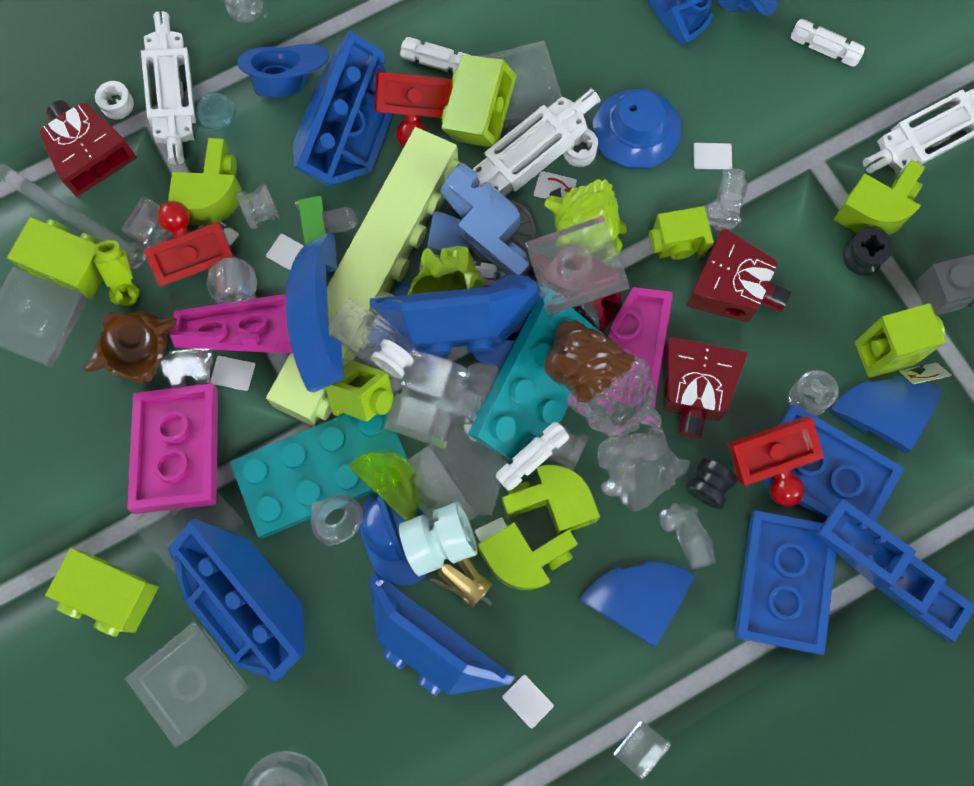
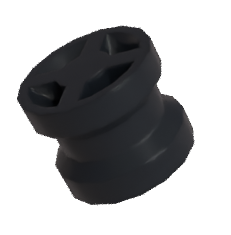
(860, 259)
(711, 483)

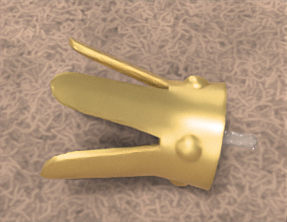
(469, 588)

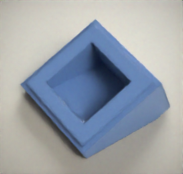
(445, 233)

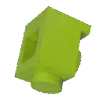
(681, 234)
(366, 397)

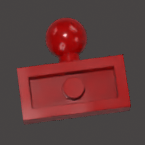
(411, 96)
(188, 250)
(776, 454)

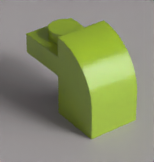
(209, 194)
(879, 205)
(562, 492)
(517, 565)

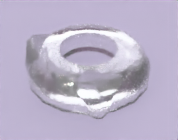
(344, 528)

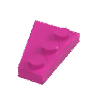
(235, 326)
(643, 328)

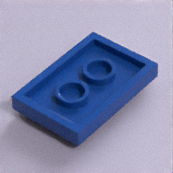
(846, 472)
(785, 584)

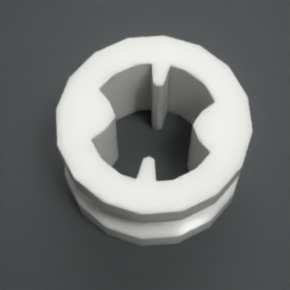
(122, 107)
(585, 156)
(392, 358)

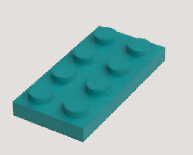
(523, 394)
(308, 468)

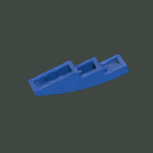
(895, 570)

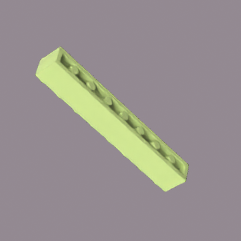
(376, 254)

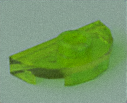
(391, 479)

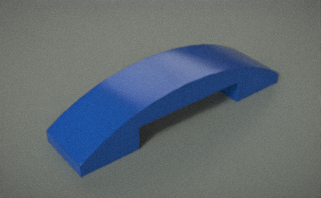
(313, 349)

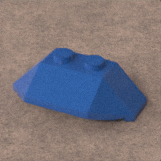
(340, 127)
(459, 316)
(239, 599)
(429, 645)

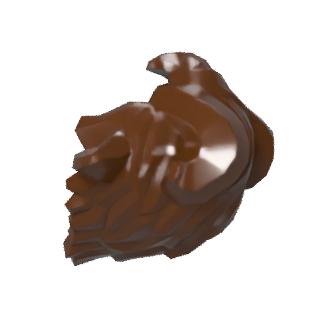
(131, 345)
(585, 360)

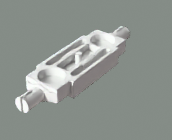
(170, 121)
(535, 143)
(910, 143)

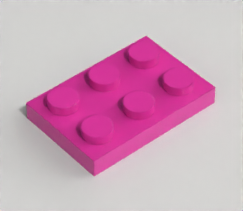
(173, 449)

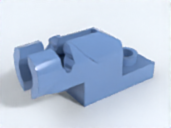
(487, 221)

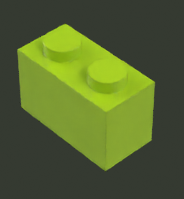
(478, 100)
(58, 256)
(900, 340)
(101, 592)

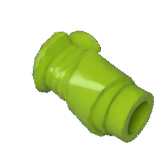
(116, 273)

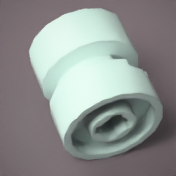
(435, 539)

